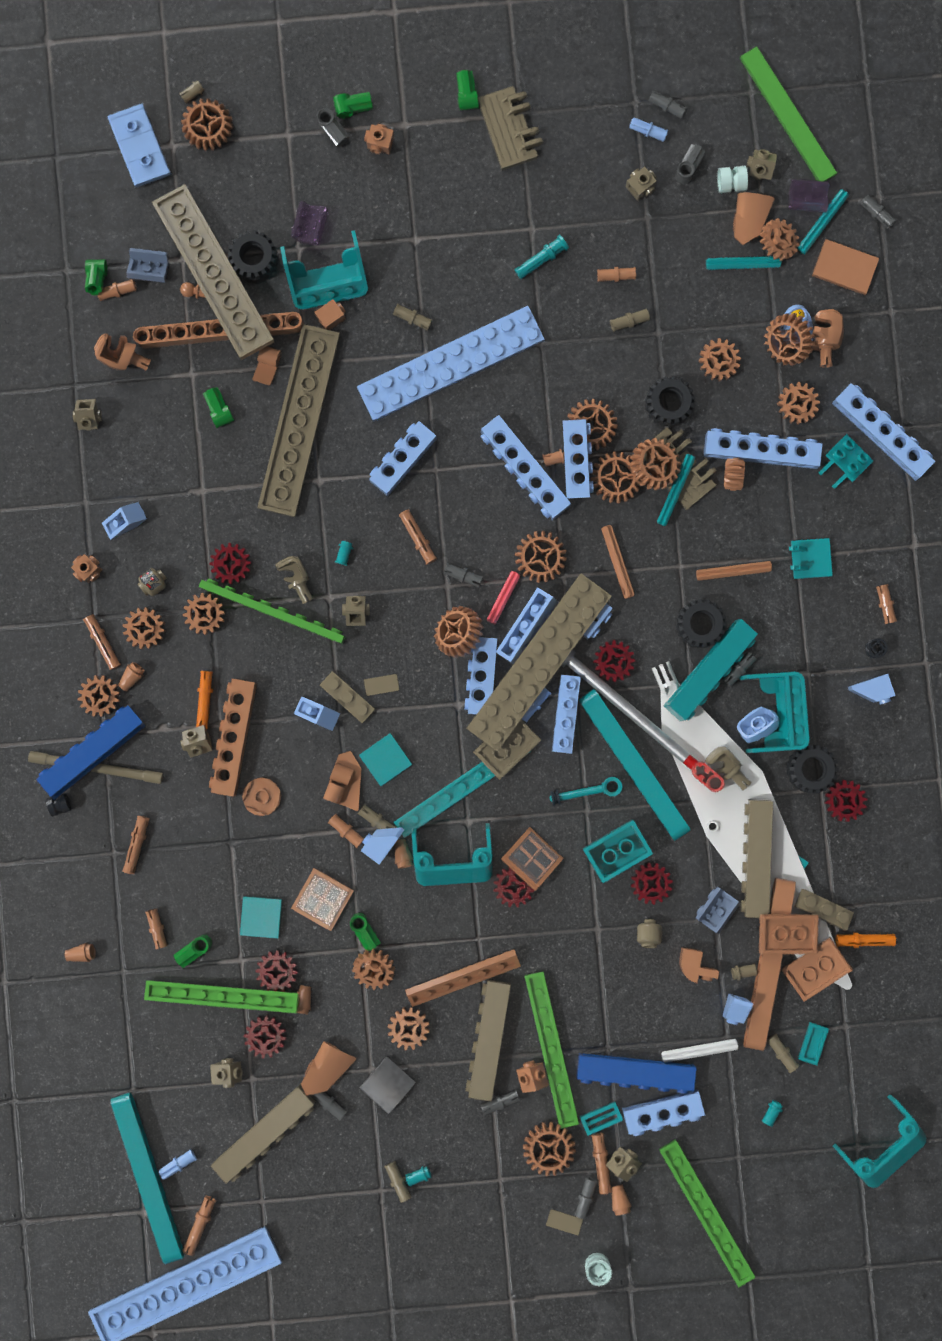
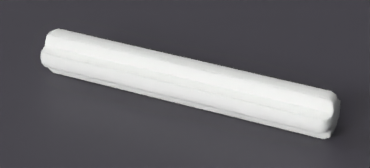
(699, 1050)

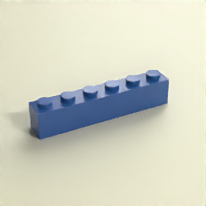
(90, 752)
(636, 1072)

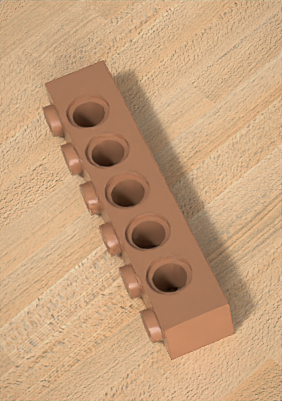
(241, 729)

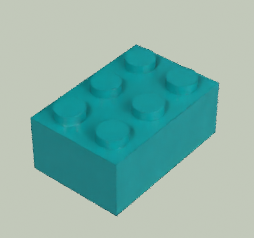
(617, 851)

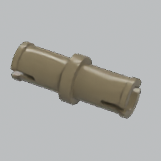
(412, 317)
(629, 320)
(375, 819)
(782, 1053)
(397, 1181)

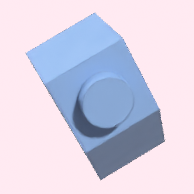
(124, 520)
(875, 689)
(317, 713)
(380, 843)
(736, 1009)

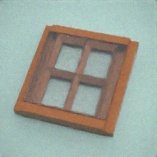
(532, 858)
(322, 899)

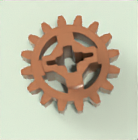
(779, 239)
(727, 362)
(795, 395)
(144, 620)
(198, 620)
(97, 703)
(373, 969)
(416, 1039)

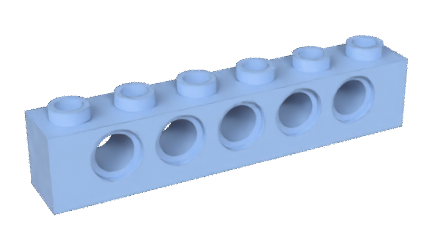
(499, 427)
(873, 431)
(714, 450)

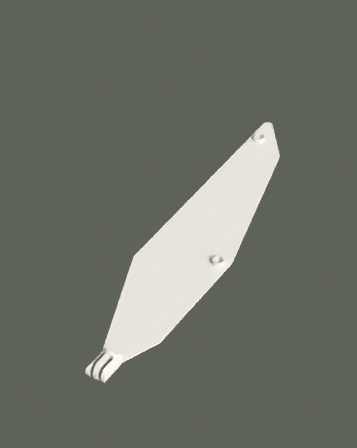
(726, 807)

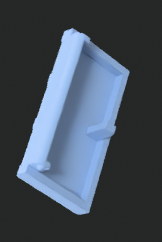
(139, 145)

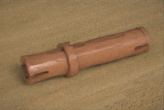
(422, 544)
(91, 622)
(136, 844)
(600, 1154)
(202, 1217)

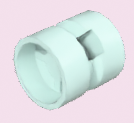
(732, 179)
(598, 1269)

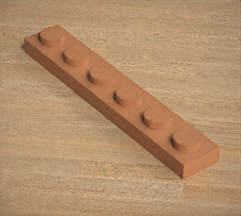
(463, 978)

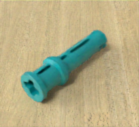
(548, 252)

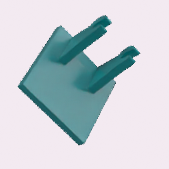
(849, 458)
(811, 558)

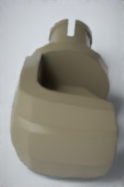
(300, 576)
(730, 767)

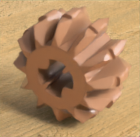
(734, 474)

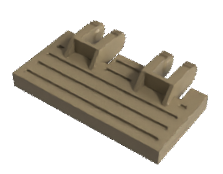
(508, 130)
(694, 487)

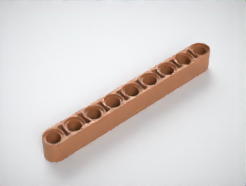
(209, 326)
(767, 973)

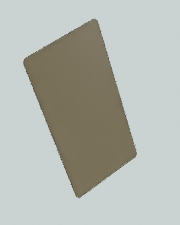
(381, 684)
(564, 1222)

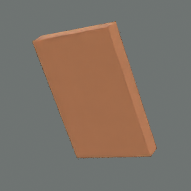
(845, 267)
(788, 934)
(815, 972)

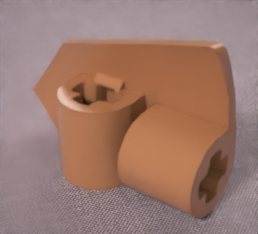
(750, 215)
(345, 782)
(325, 1069)

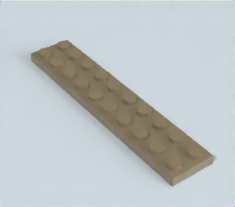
(213, 272)
(298, 420)
(539, 662)

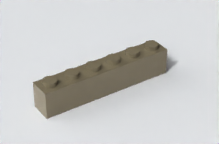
(758, 857)
(489, 1039)
(262, 1134)

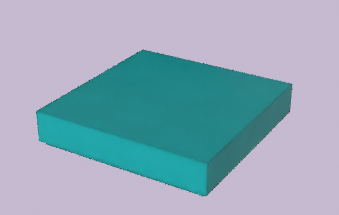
(385, 759)
(260, 917)

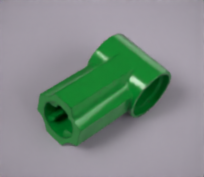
(467, 95)
(348, 104)
(95, 274)
(219, 410)
(365, 933)
(192, 951)

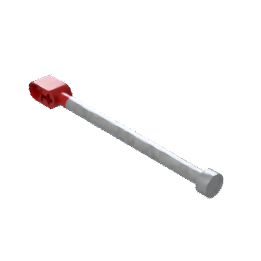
(642, 721)

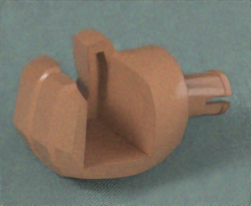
(830, 337)
(121, 357)

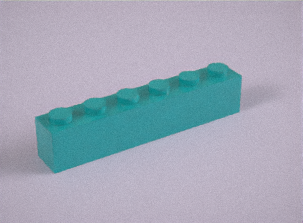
(710, 670)

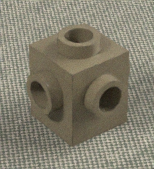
(761, 164)
(641, 183)
(87, 414)
(355, 610)
(196, 741)
(226, 1073)
(624, 1163)

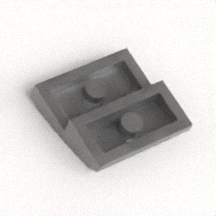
(387, 1085)

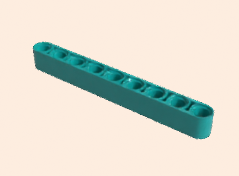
(634, 765)
(147, 1178)

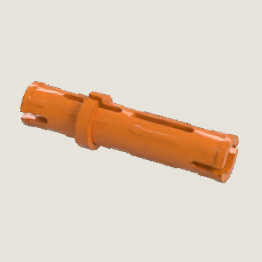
(204, 698)
(865, 940)

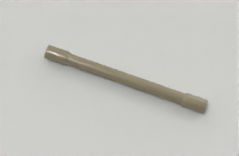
(147, 776)

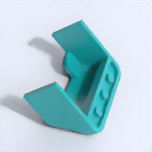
(326, 283)
(791, 711)
(476, 871)
(895, 1156)

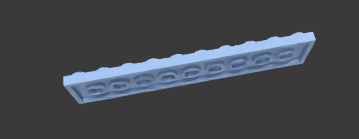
(450, 363)
(185, 1286)

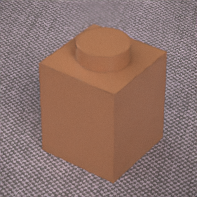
(330, 314)

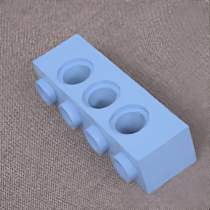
(570, 428)
(388, 484)
(527, 625)
(488, 646)
(566, 714)
(652, 1108)

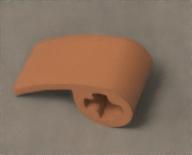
(267, 366)

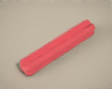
(503, 597)

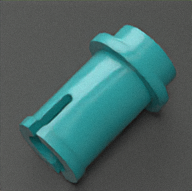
(344, 552)
(772, 1113)
(418, 1176)

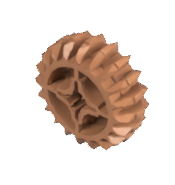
(192, 126)
(780, 343)
(599, 427)
(608, 478)
(658, 479)
(526, 565)
(456, 622)
(538, 1162)

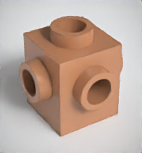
(379, 139)
(92, 571)
(532, 1076)

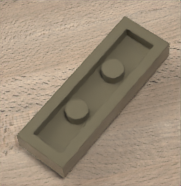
(347, 697)
(824, 908)

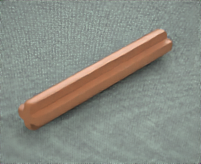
(618, 561)
(734, 570)

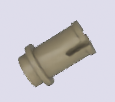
(192, 91)
(743, 971)

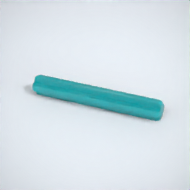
(822, 221)
(742, 262)
(676, 490)

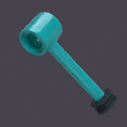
(557, 797)

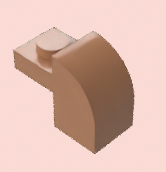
(690, 965)

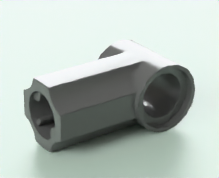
(332, 128)
(690, 163)

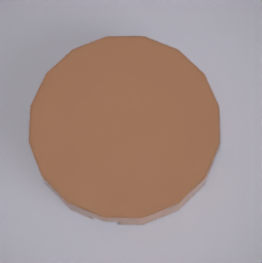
(261, 796)

